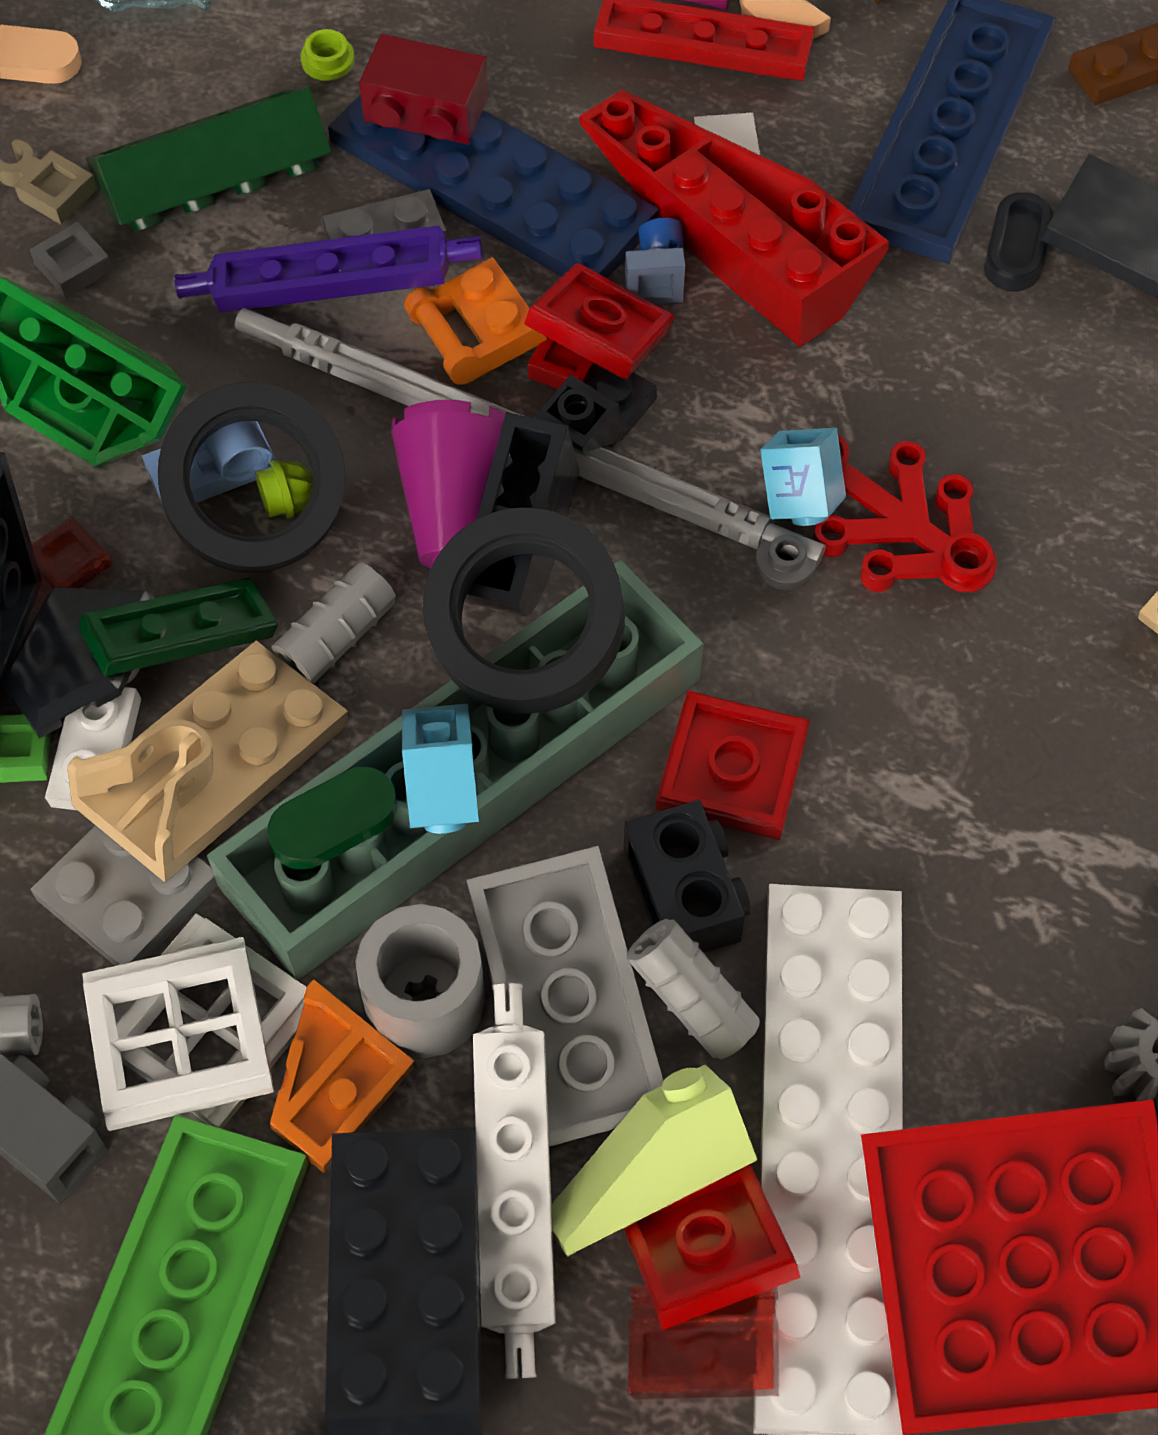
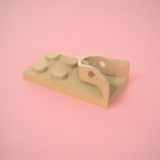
(206, 760)

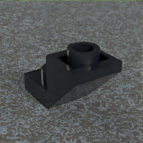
(599, 410)

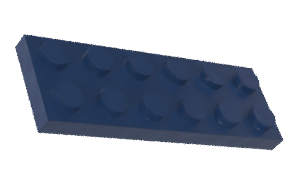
(951, 125)
(508, 189)

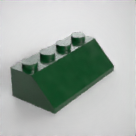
(210, 156)

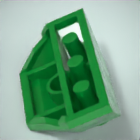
(80, 379)

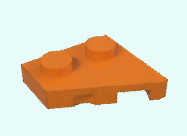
(333, 1076)

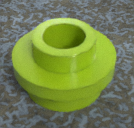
(327, 55)

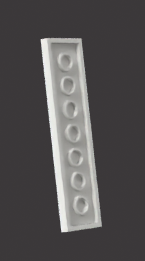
(825, 1082)

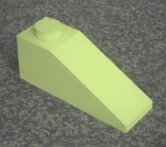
(655, 1156)

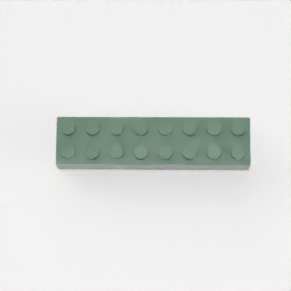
(516, 764)

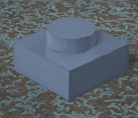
(656, 274)

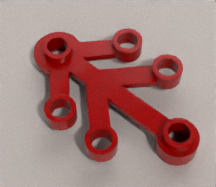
(910, 522)

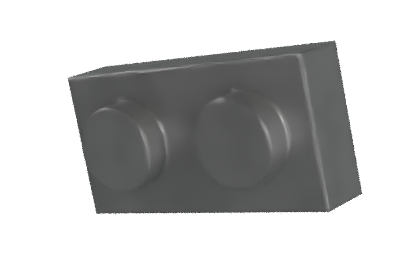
(394, 214)

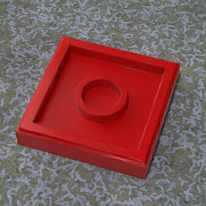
(600, 320)
(735, 763)
(711, 1249)

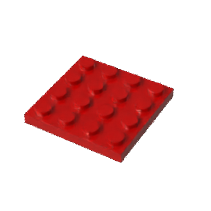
(1019, 1265)

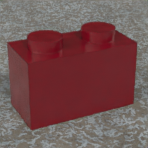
(424, 88)

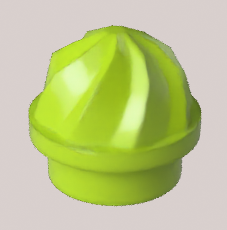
(284, 487)

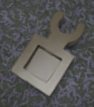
(49, 184)

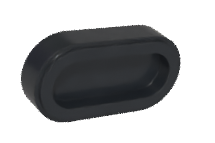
(1015, 245)

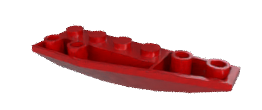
(742, 215)

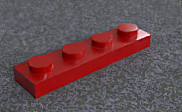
(705, 37)

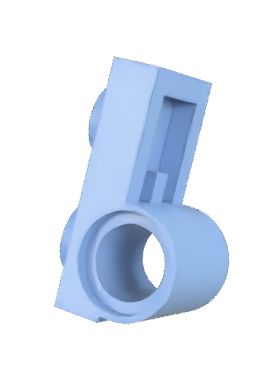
(222, 461)

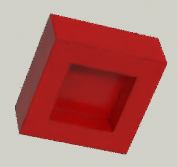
(554, 363)

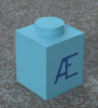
(803, 475)

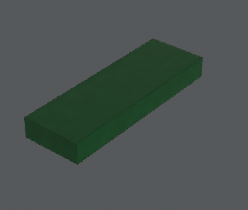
(177, 626)

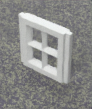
(278, 1024)
(187, 1090)

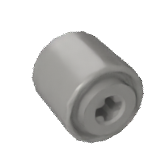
(405, 955)

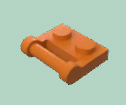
(489, 309)

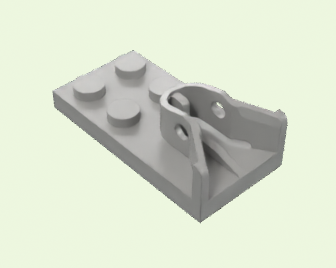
(563, 941)

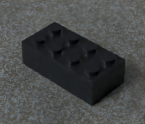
(404, 1285)

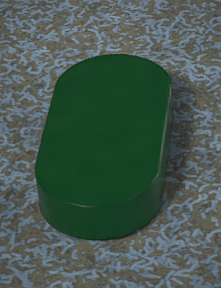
(332, 818)

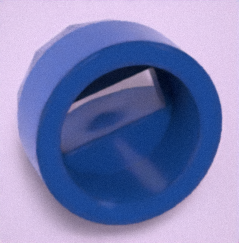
(661, 234)

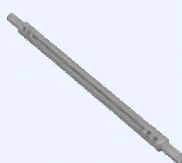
(597, 466)

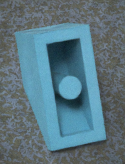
(439, 768)

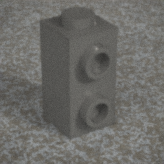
(40, 1135)

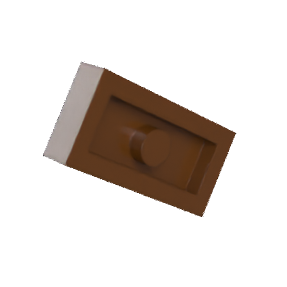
(1118, 65)

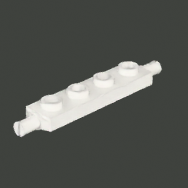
(513, 1181)

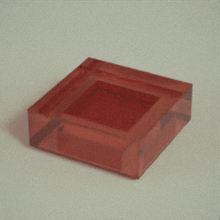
(70, 556)

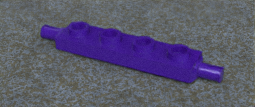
(329, 268)

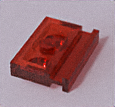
(705, 1357)

